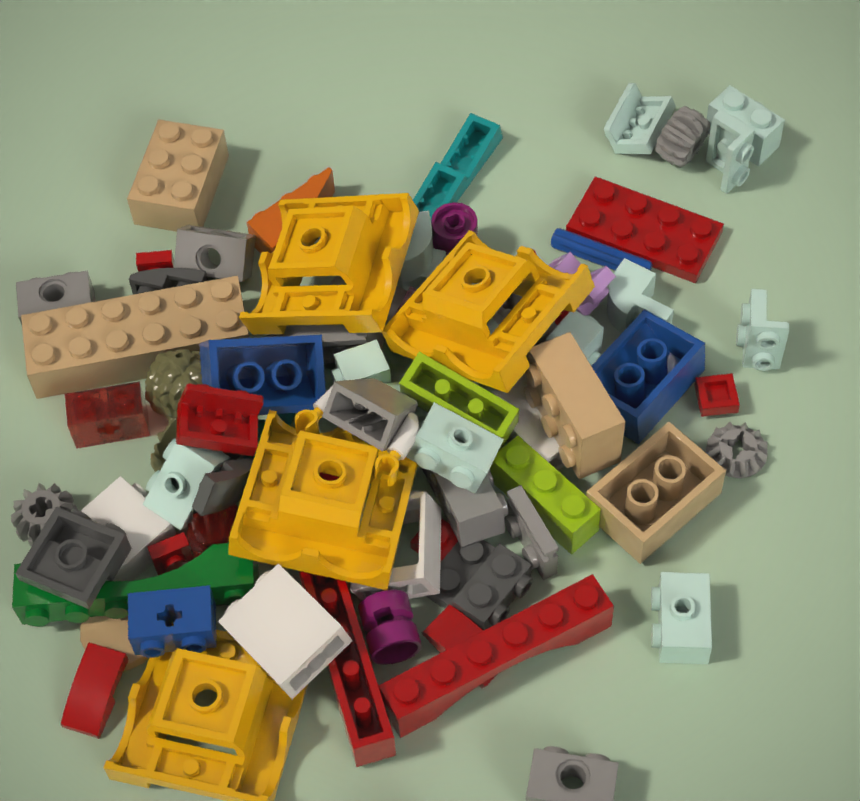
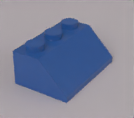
(280, 369)
(649, 371)

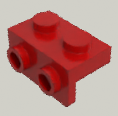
(218, 419)

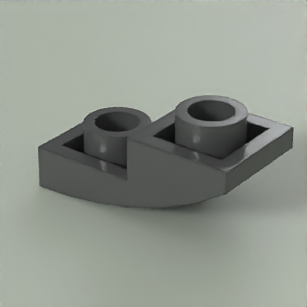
(164, 278)
(222, 488)

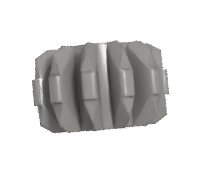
(682, 136)
(37, 508)

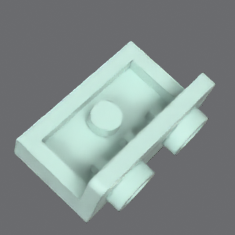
(637, 121)
(730, 148)
(761, 339)

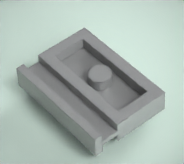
(528, 526)

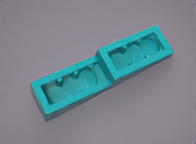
(460, 165)

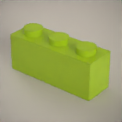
(433, 382)
(560, 504)

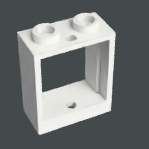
(420, 578)

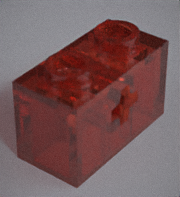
(107, 415)

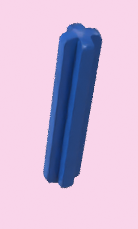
(593, 250)

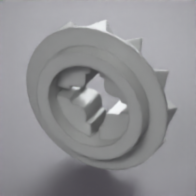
(750, 458)

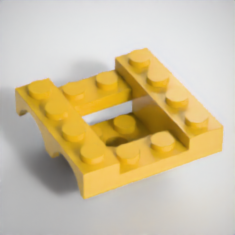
(360, 241)
(451, 316)
(314, 523)
(246, 716)

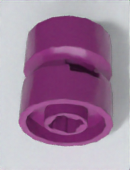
(451, 224)
(389, 627)

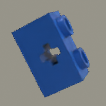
(152, 618)

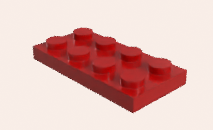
(646, 227)

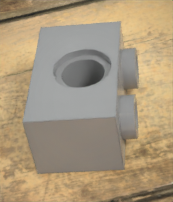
(234, 248)
(54, 292)
(555, 764)

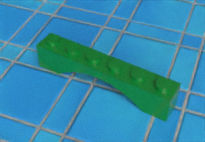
(226, 574)

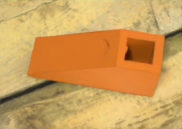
(268, 223)

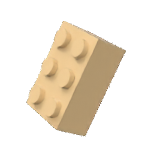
(178, 176)
(574, 406)
(656, 491)

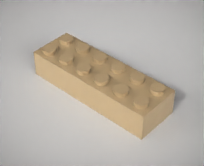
(122, 336)

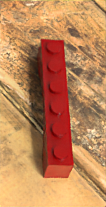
(439, 682)

